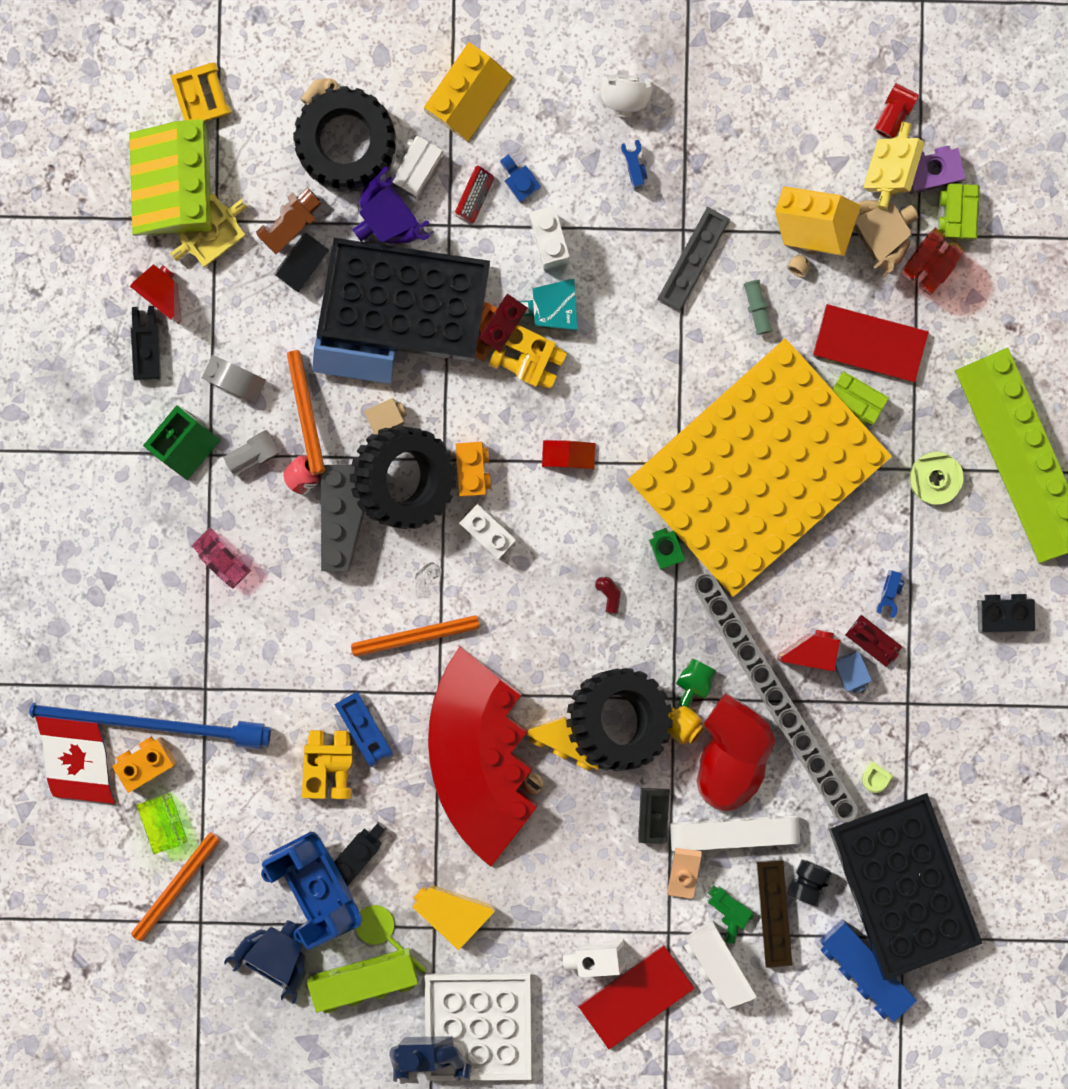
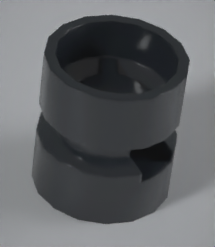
(810, 882)

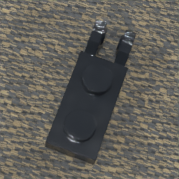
(145, 346)

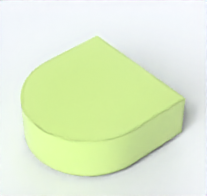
(876, 778)

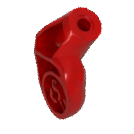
(735, 757)

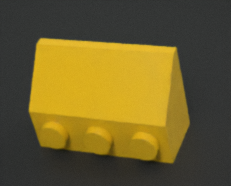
(468, 92)
(816, 220)

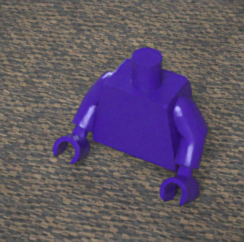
(387, 214)

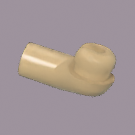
(318, 86)

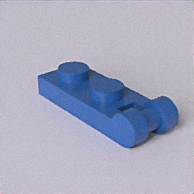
(363, 728)

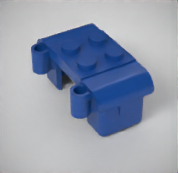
(316, 887)

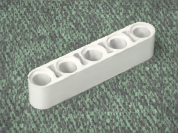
(735, 833)

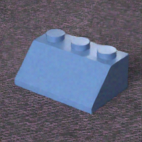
(354, 361)

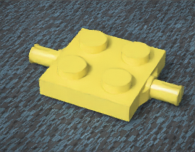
(894, 165)
(212, 244)

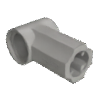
(257, 450)

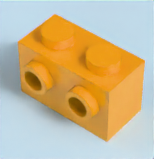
(471, 470)
(143, 764)

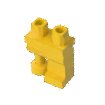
(534, 356)
(325, 758)

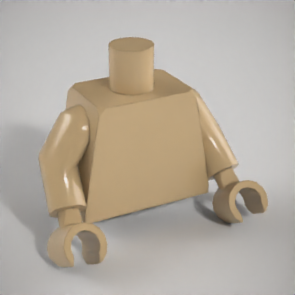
(884, 232)

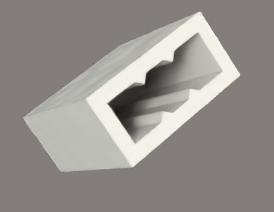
(549, 237)

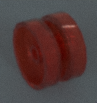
(935, 263)

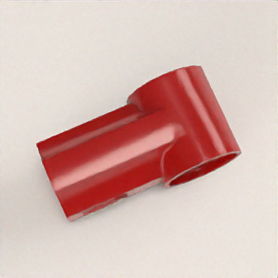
(898, 105)

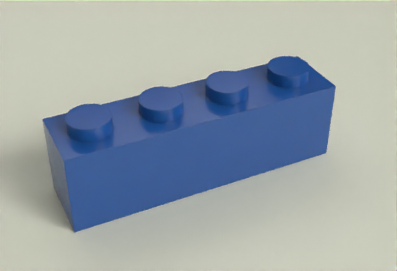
(860, 964)

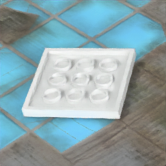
(487, 1021)

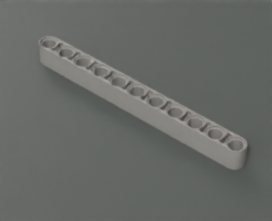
(778, 710)

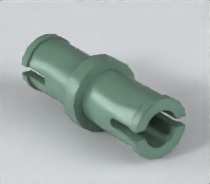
(758, 307)

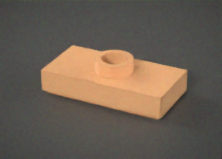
(684, 873)

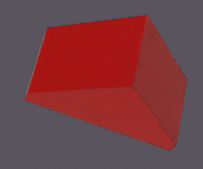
(568, 454)

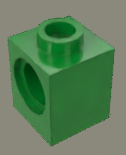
(666, 560)

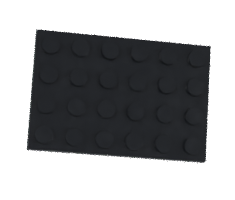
(403, 299)
(905, 886)

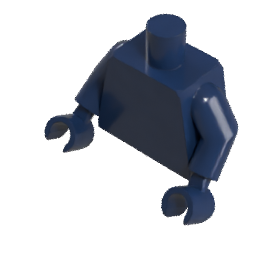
(273, 956)
(427, 1055)

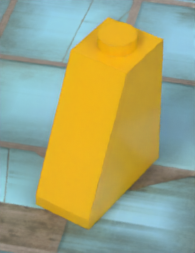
(451, 913)

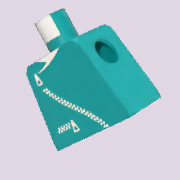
(554, 306)

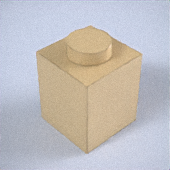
(386, 415)

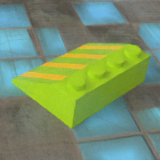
(170, 178)

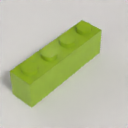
(362, 980)

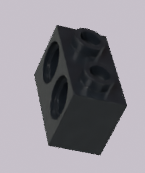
(1006, 621)

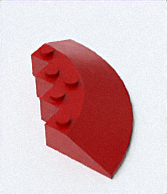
(474, 756)

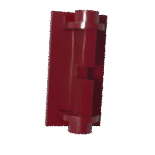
(503, 322)
(874, 641)

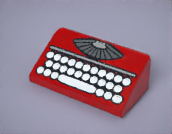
(474, 194)

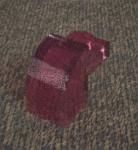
(221, 558)

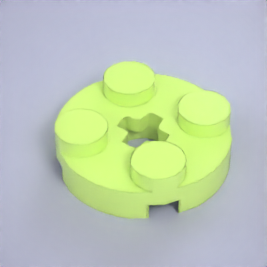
(945, 466)

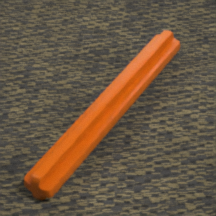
(305, 412)
(415, 635)
(175, 886)

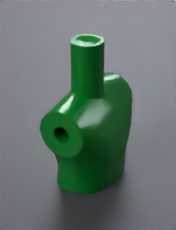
(695, 680)

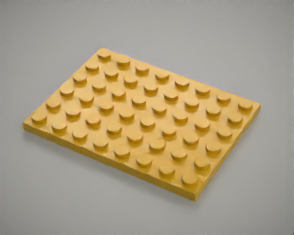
(759, 467)

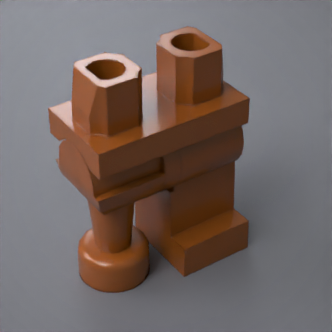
(291, 220)

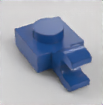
(636, 171)
(521, 181)
(892, 586)

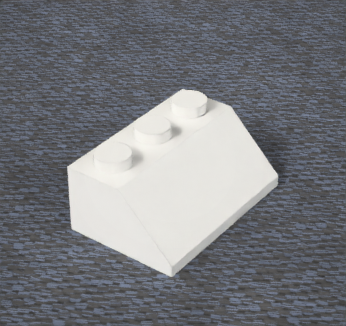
(719, 966)

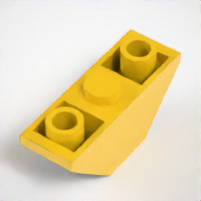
(555, 734)

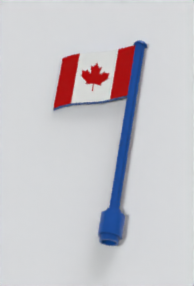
(78, 757)

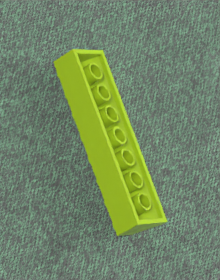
(1019, 450)

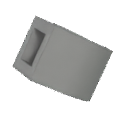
(234, 379)

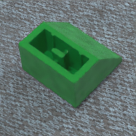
(182, 442)

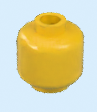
(686, 725)

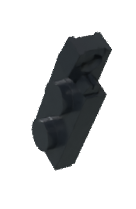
(359, 852)

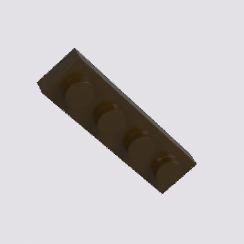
(774, 913)

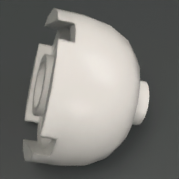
(625, 93)

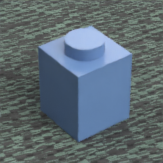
(852, 672)

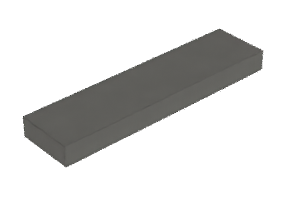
(693, 259)

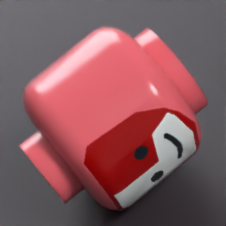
(298, 476)

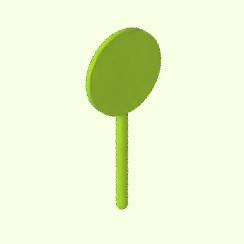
(378, 927)

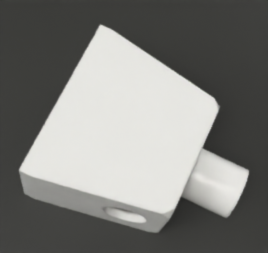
(607, 956)

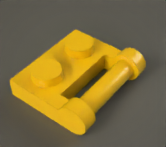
(191, 94)

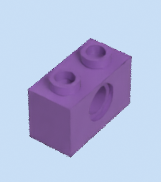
(950, 170)

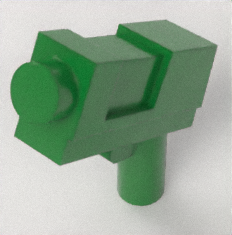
(734, 912)

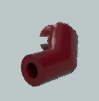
(611, 591)

